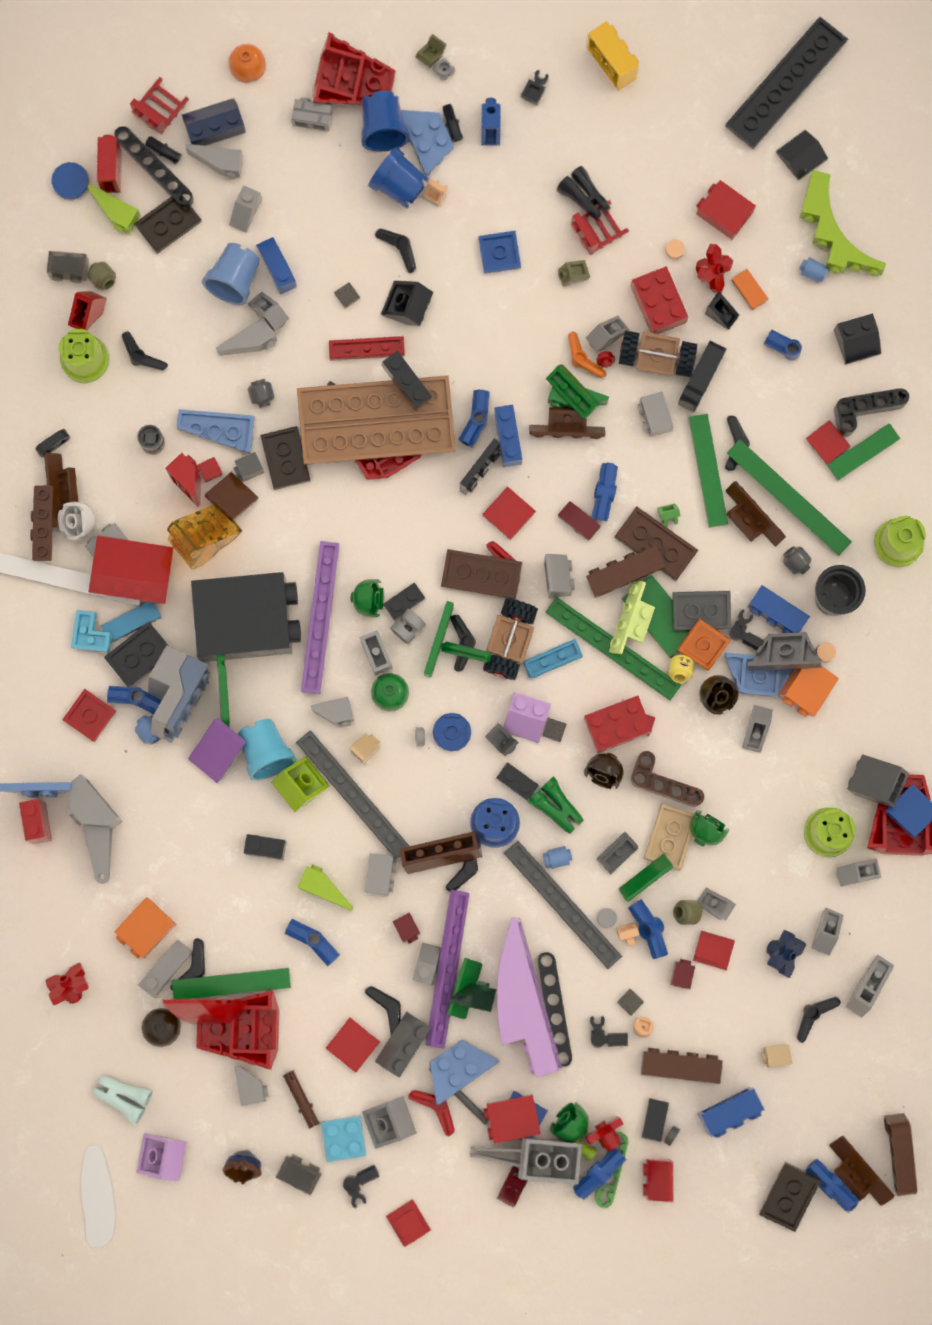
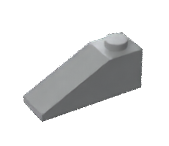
(222, 160)
(252, 339)
(165, 969)
(870, 986)

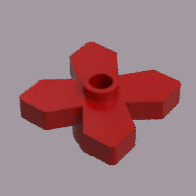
(713, 267)
(68, 986)
(606, 1134)

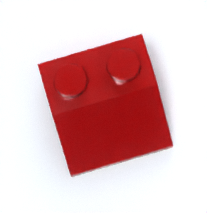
(658, 1180)

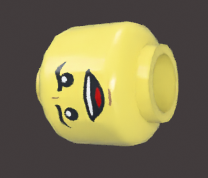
(681, 668)

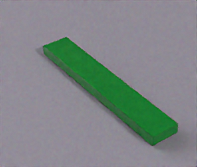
(708, 470)
(231, 983)

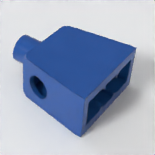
(490, 123)

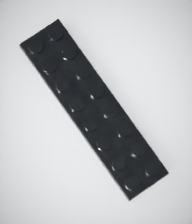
(786, 82)

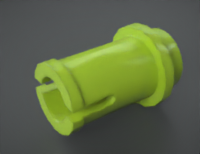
(587, 1151)

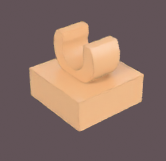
(435, 192)
(628, 933)

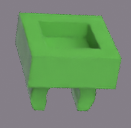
(668, 512)

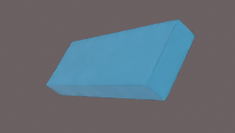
(132, 620)
(552, 659)

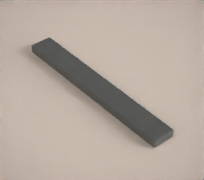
(352, 794)
(563, 904)

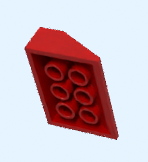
(131, 569)

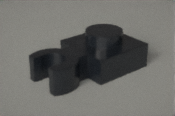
(534, 90)

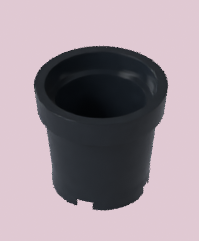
(848, 583)

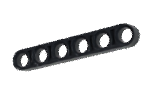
(151, 168)
(558, 1008)

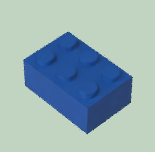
(731, 1112)

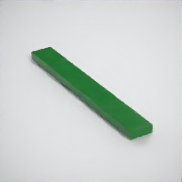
(789, 497)
(601, 641)

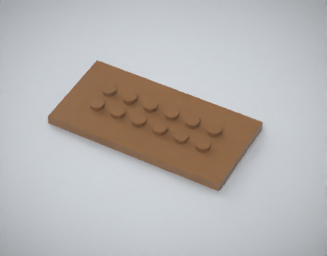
(373, 421)

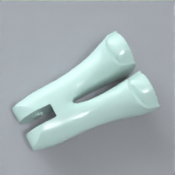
(128, 1109)

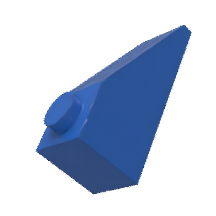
(277, 265)

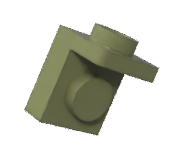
(573, 272)

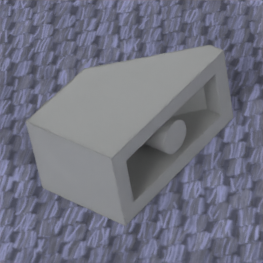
(245, 208)
(270, 310)
(606, 333)
(335, 711)
(757, 728)
(858, 872)
(827, 931)
(426, 964)
(250, 1087)

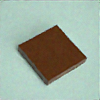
(231, 496)

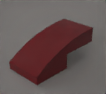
(579, 520)
(512, 1187)

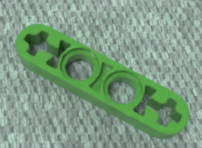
(616, 1174)

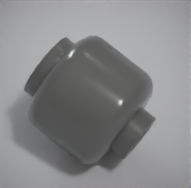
(261, 393)
(797, 560)

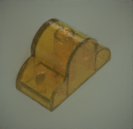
(202, 535)

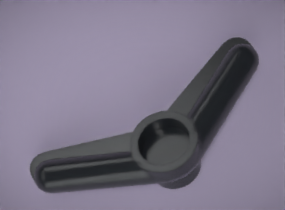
(402, 243)
(138, 356)
(737, 433)
(466, 639)
(468, 870)
(198, 961)
(389, 1003)
(812, 1013)

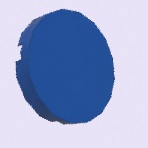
(70, 180)
(451, 732)

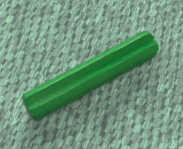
(466, 652)

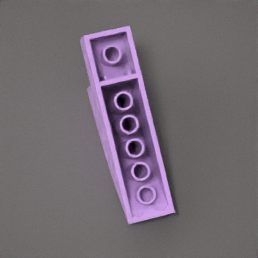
(522, 1006)

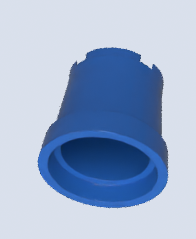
(383, 123)
(398, 178)
(493, 836)

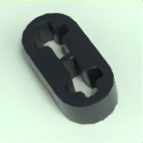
(52, 442)

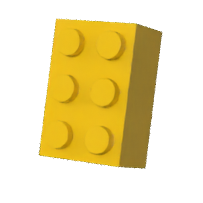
(612, 55)

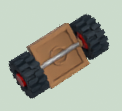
(658, 353)
(510, 638)

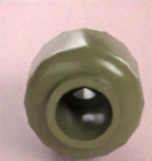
(101, 275)
(687, 912)

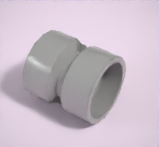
(413, 621)

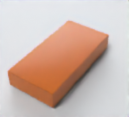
(749, 289)

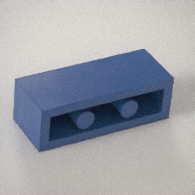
(508, 435)
(777, 611)

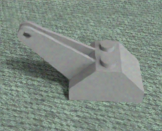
(97, 820)
(542, 1160)

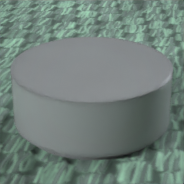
(420, 736)
(606, 918)

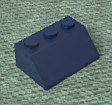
(214, 123)

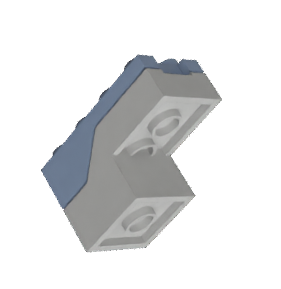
(178, 683)

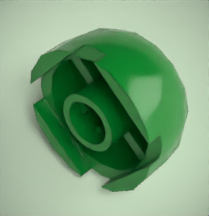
(368, 598)
(390, 692)
(707, 829)
(571, 1123)

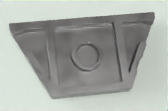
(785, 652)

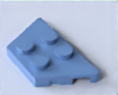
(428, 137)
(755, 681)
(33, 790)
(458, 1068)

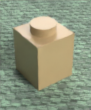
(776, 1055)

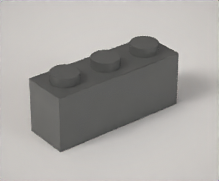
(402, 1044)

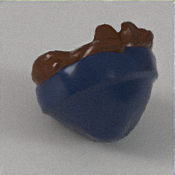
(242, 1167)

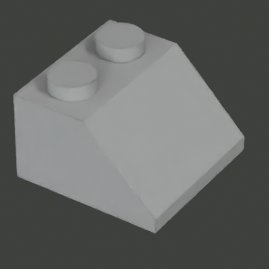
(558, 576)
(389, 1122)

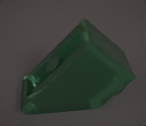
(475, 996)

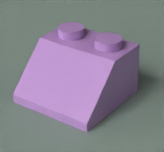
(526, 717)
(161, 1157)

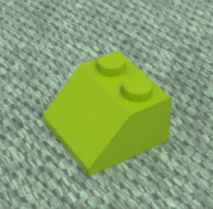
(300, 784)

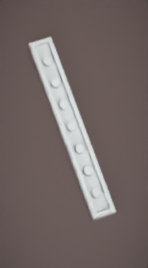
(53, 576)

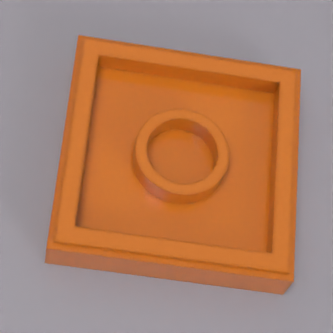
(704, 644)

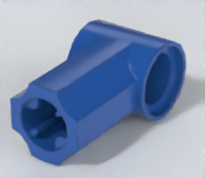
(781, 344)

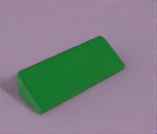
(573, 391)
(646, 877)
(468, 974)

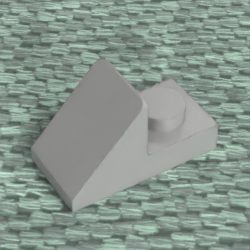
(716, 904)

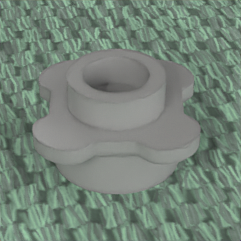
(444, 63)

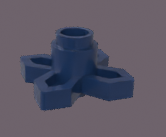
(784, 952)

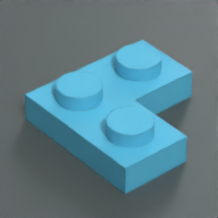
(85, 635)

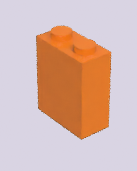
(808, 689)
(144, 928)

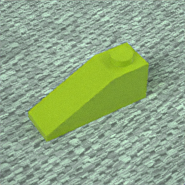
(118, 212)
(320, 885)

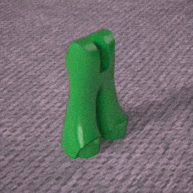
(555, 793)

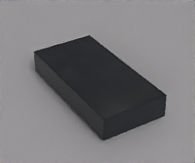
(655, 1120)

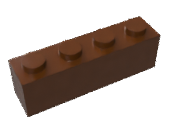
(625, 571)
(441, 852)
(681, 1067)

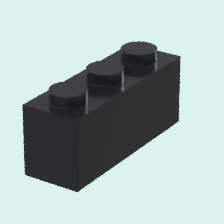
(406, 380)

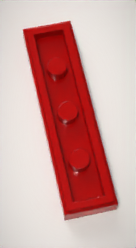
(366, 348)

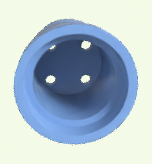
(232, 274)

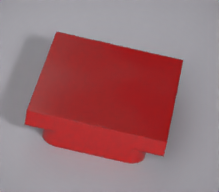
(828, 442)
(713, 950)
(408, 1223)

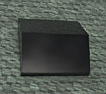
(802, 154)

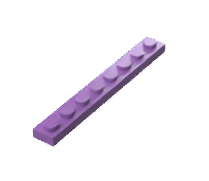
(320, 617)
(447, 968)

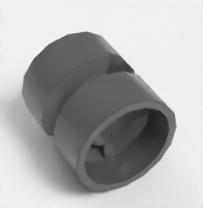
(151, 439)

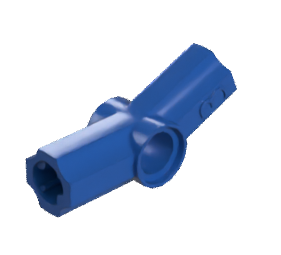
(479, 407)
(605, 491)
(124, 695)
(649, 929)
(303, 932)
(599, 1174)
(833, 1186)

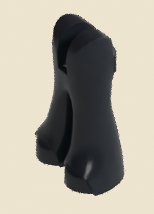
(572, 191)

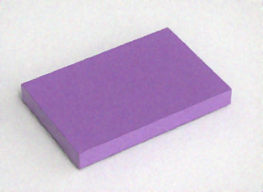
(217, 750)

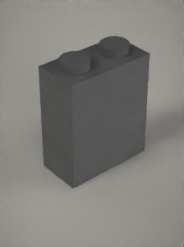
(877, 781)

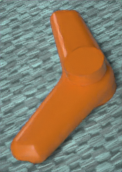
(580, 358)

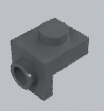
(502, 740)

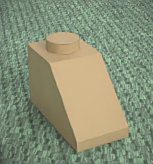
(365, 748)

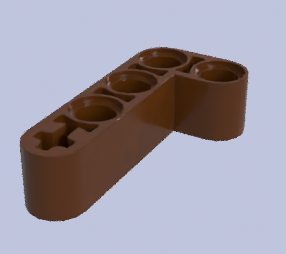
(668, 783)
(902, 1153)

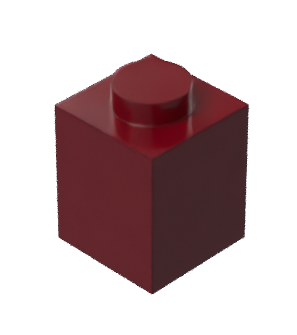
(406, 928)
(682, 974)

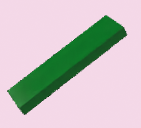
(863, 452)
(439, 639)

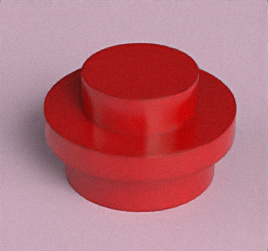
(605, 359)

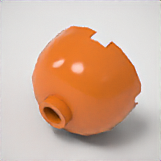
(247, 63)

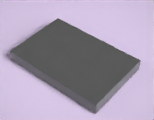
(710, 606)

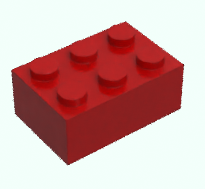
(659, 301)
(617, 724)

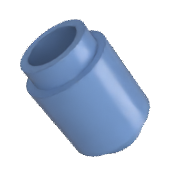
(813, 270)
(557, 857)

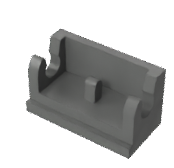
(617, 853)

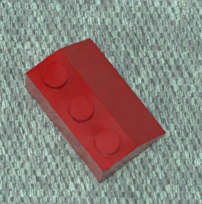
(186, 477)

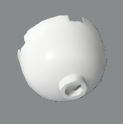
(76, 520)

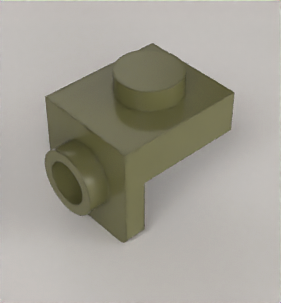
(431, 51)

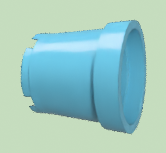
(265, 750)

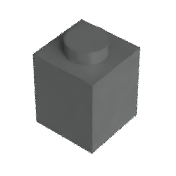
(248, 467)

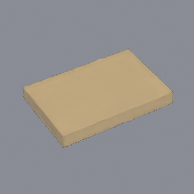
(670, 835)

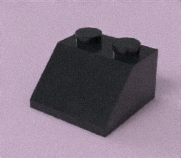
(407, 302)
(858, 338)

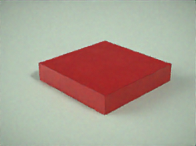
(509, 513)
(89, 715)
(352, 1045)

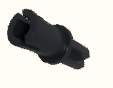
(452, 123)
(163, 149)

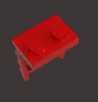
(152, 117)
(587, 234)

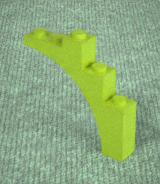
(827, 233)

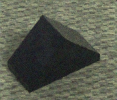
(722, 311)

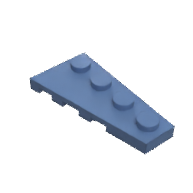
(222, 428)

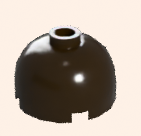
(718, 694)
(605, 770)
(160, 1027)

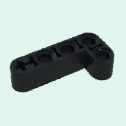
(702, 376)
(872, 407)

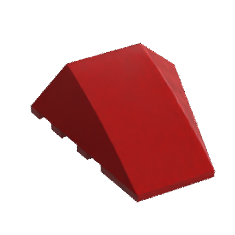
(348, 74)
(890, 838)
(205, 1010)
(249, 1036)

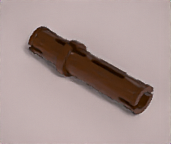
(301, 1099)

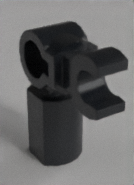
(738, 632)
(598, 1036)
(351, 1183)

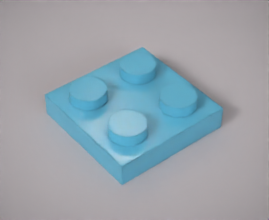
(343, 1138)

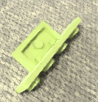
(633, 620)

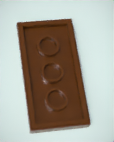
(643, 530)
(481, 574)

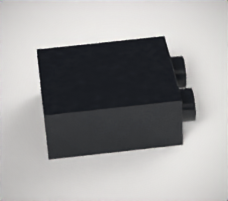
(244, 616)

